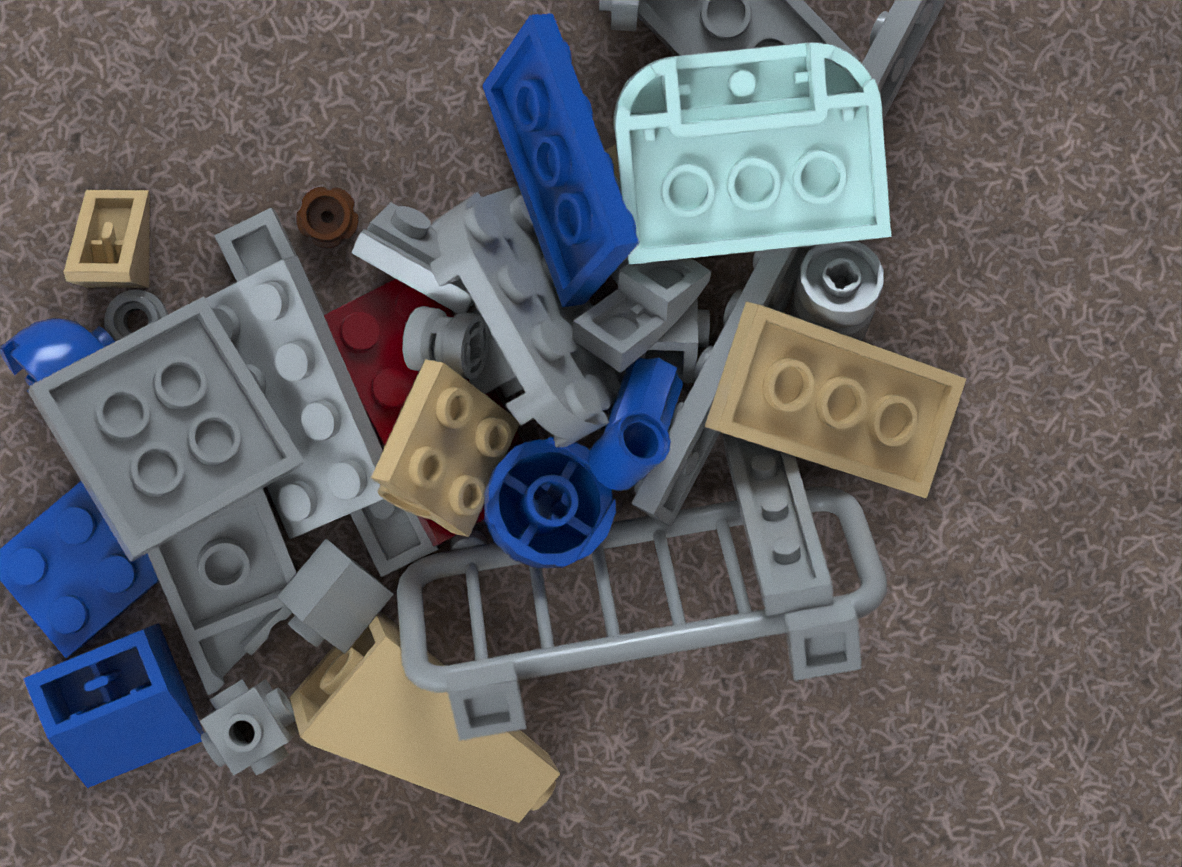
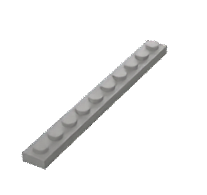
(661, 493)

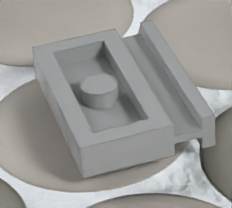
(403, 247)

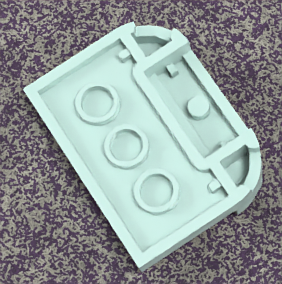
(751, 152)

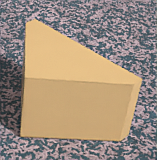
(111, 240)

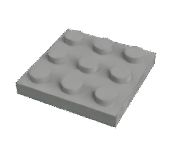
(166, 428)

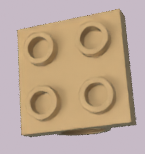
(444, 449)

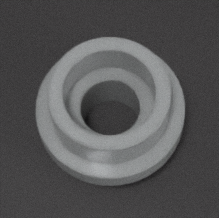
(127, 302)

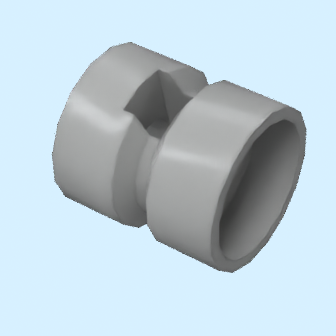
(839, 287)

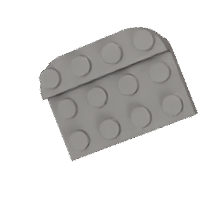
(501, 263)

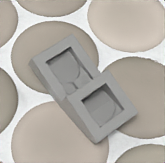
(640, 310)

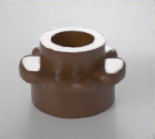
(310, 216)

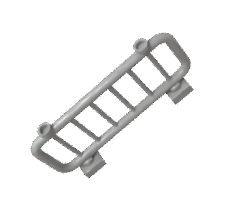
(487, 690)

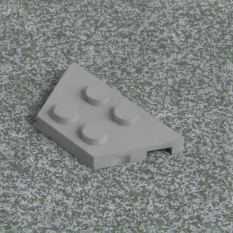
(226, 584)

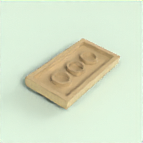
(835, 400)

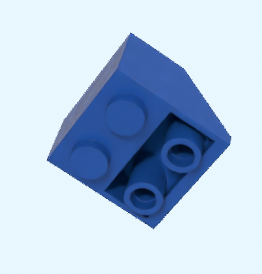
(116, 706)

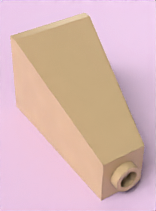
(377, 717)

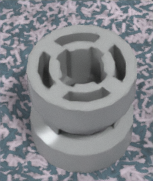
(457, 341)

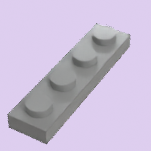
(778, 527)

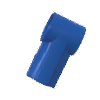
(638, 425)

